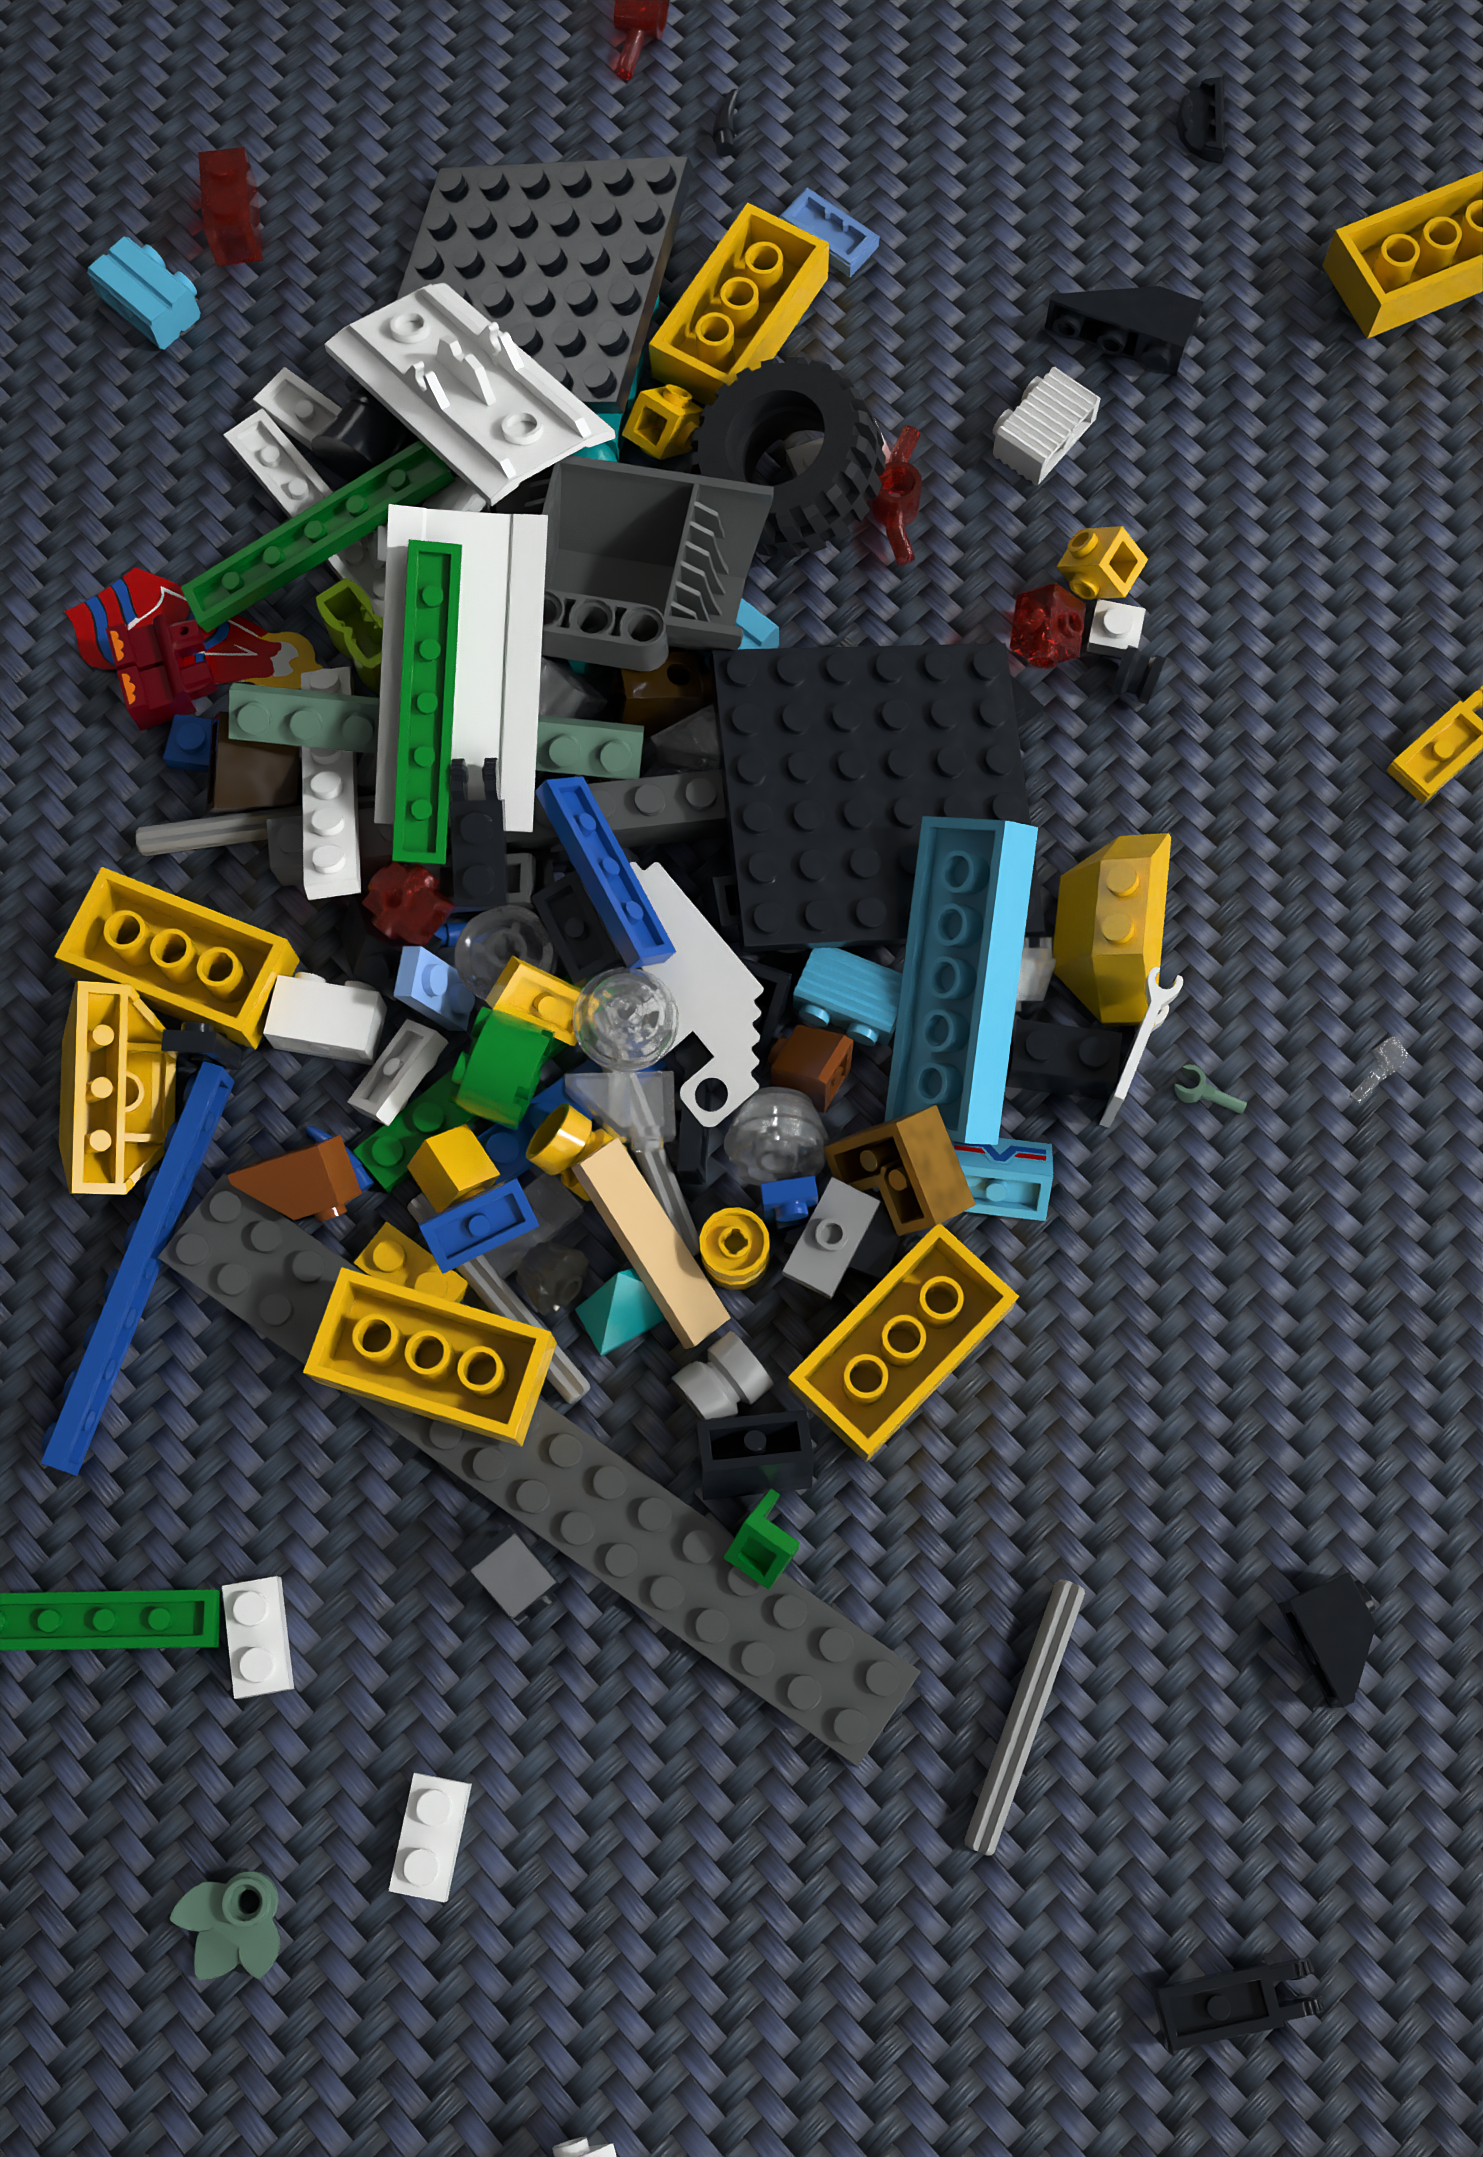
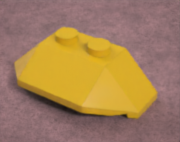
(1113, 926)
(113, 1090)

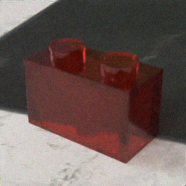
(230, 206)

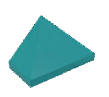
(619, 1312)

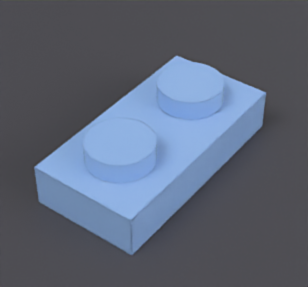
(433, 988)

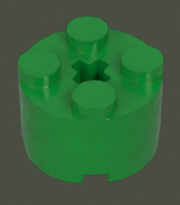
(501, 1067)

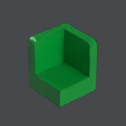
(762, 1547)

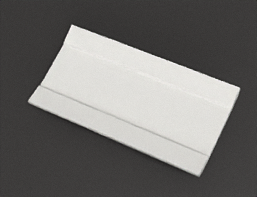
(466, 389)
(495, 650)

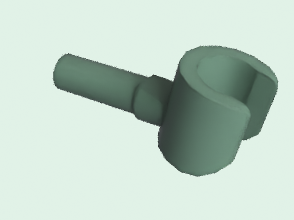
(1206, 1091)

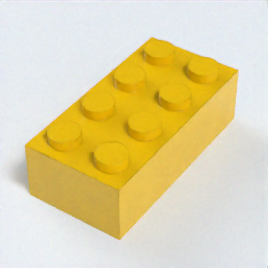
(1411, 257)
(739, 304)
(177, 956)
(902, 1341)
(431, 1356)

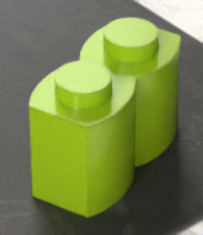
(354, 629)

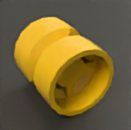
(564, 1141)
(734, 1248)

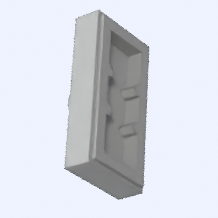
(831, 1238)

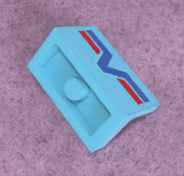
(1008, 1177)

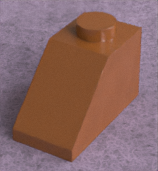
(812, 1063)
(303, 1180)

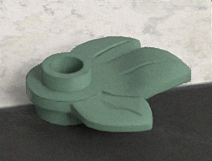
(229, 1931)

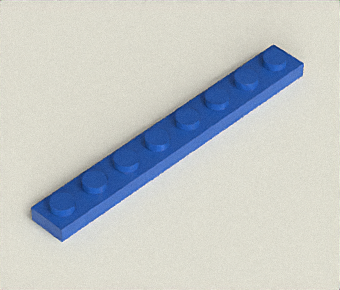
(130, 1286)

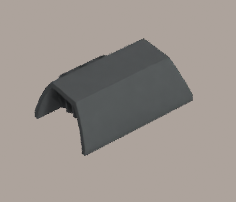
(640, 559)

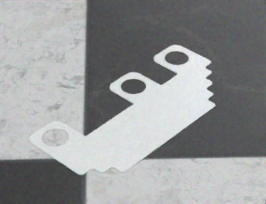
(711, 994)

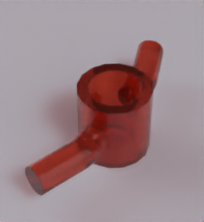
(639, 20)
(899, 512)

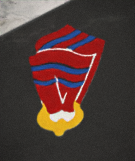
(234, 649)

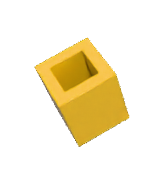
(452, 1167)

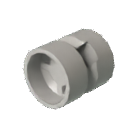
(727, 1378)

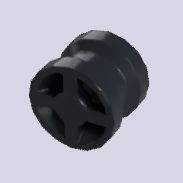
(1138, 674)

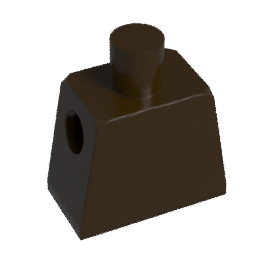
(660, 695)
(249, 773)

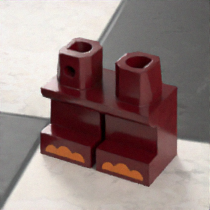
(153, 669)

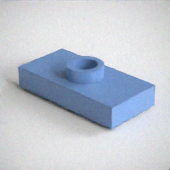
(848, 239)

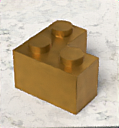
(911, 1166)

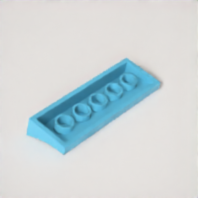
(962, 973)

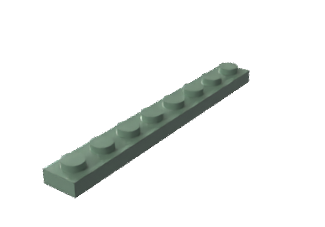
(353, 725)

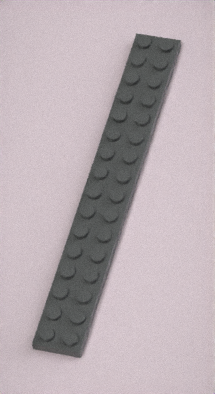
(576, 1498)

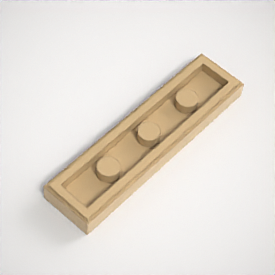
(651, 1243)

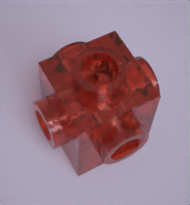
(1048, 626)
(407, 902)

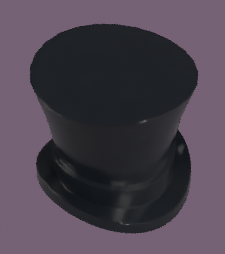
(360, 435)

